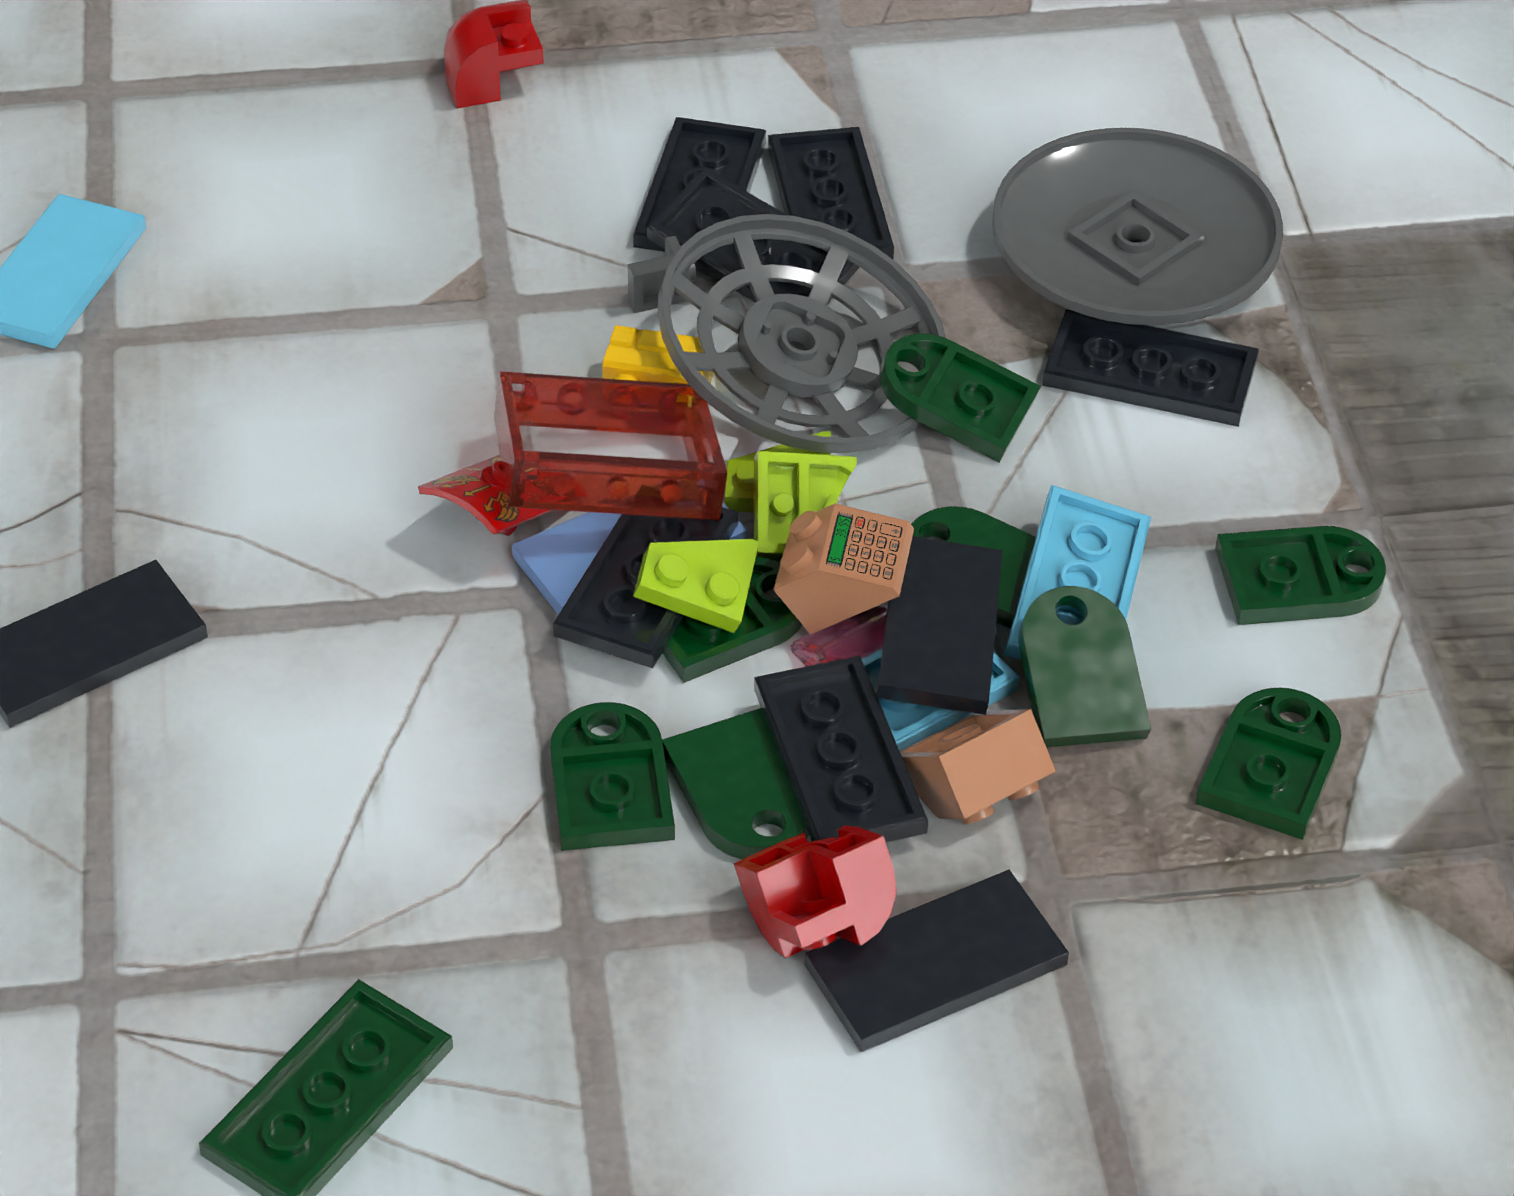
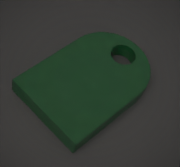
(957, 392)
(979, 529)
(1299, 573)
(765, 623)
(1083, 674)
(1271, 766)
(735, 783)
(610, 785)

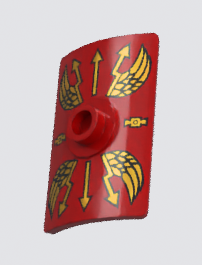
(484, 495)

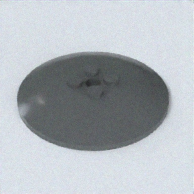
(1084, 200)

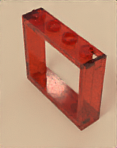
(601, 481)

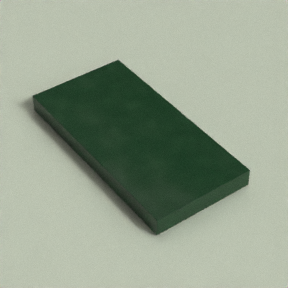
(326, 1095)

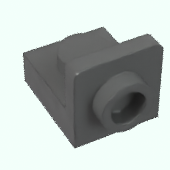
(647, 277)

